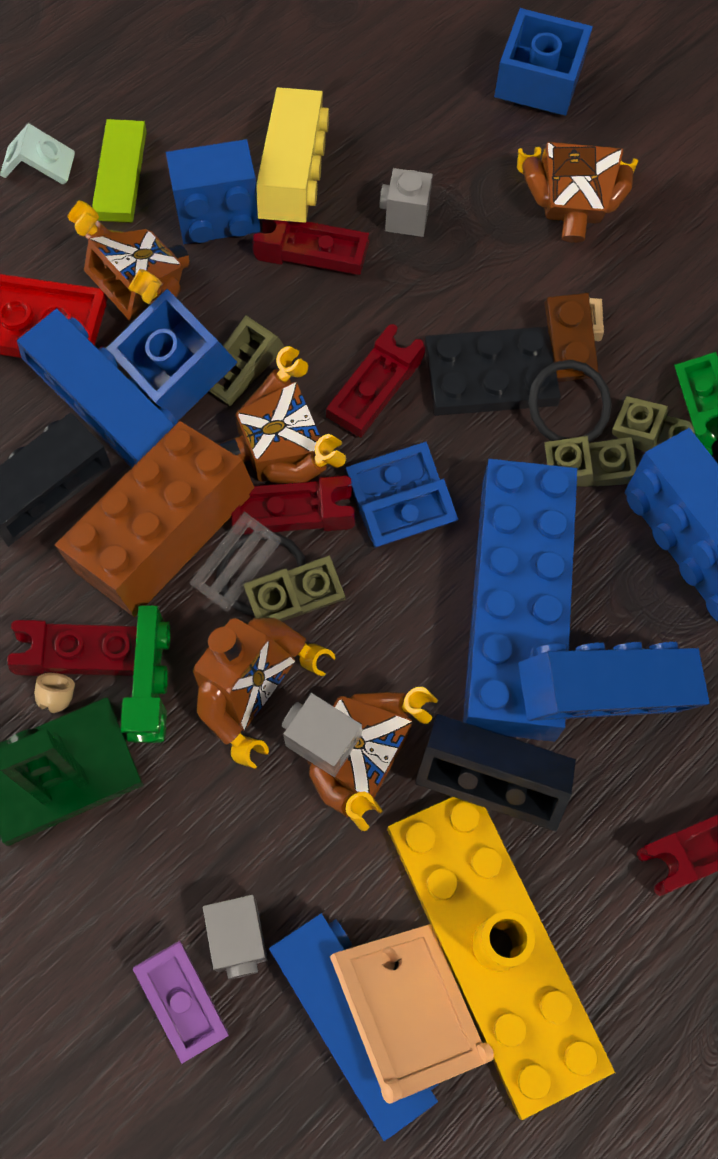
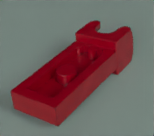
(311, 245)
(375, 382)
(300, 505)
(73, 649)
(688, 854)

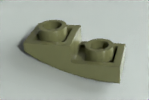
(647, 423)
(597, 463)
(295, 591)

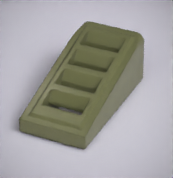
(260, 359)

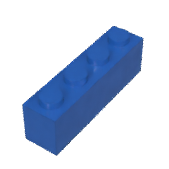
(95, 386)
(611, 681)
(309, 970)

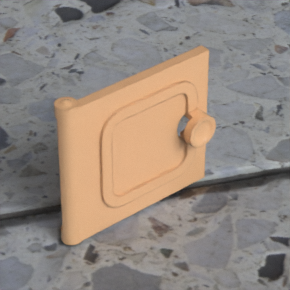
(411, 1015)

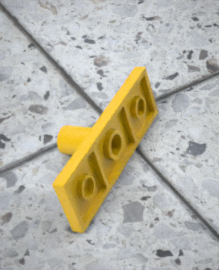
(518, 1002)

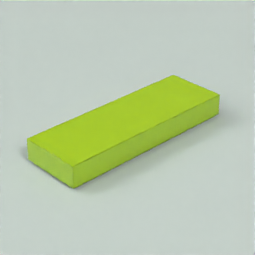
(119, 170)

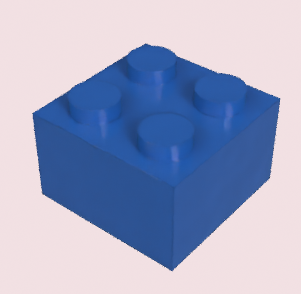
(542, 61)
(214, 191)
(171, 355)

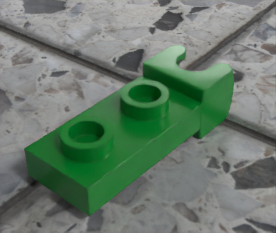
(700, 390)
(144, 712)

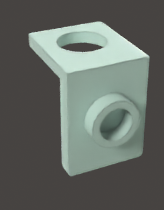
(39, 152)

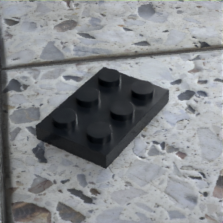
(489, 370)

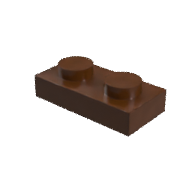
(571, 333)

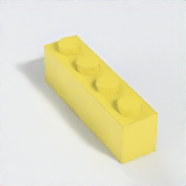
(292, 155)

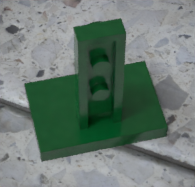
(63, 770)

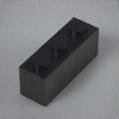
(47, 475)
(497, 772)

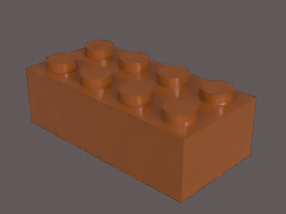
(156, 517)

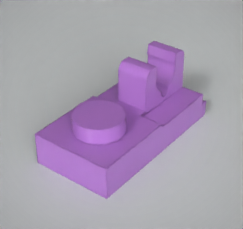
(181, 1001)

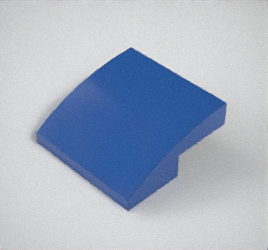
(400, 494)

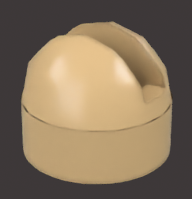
(54, 691)

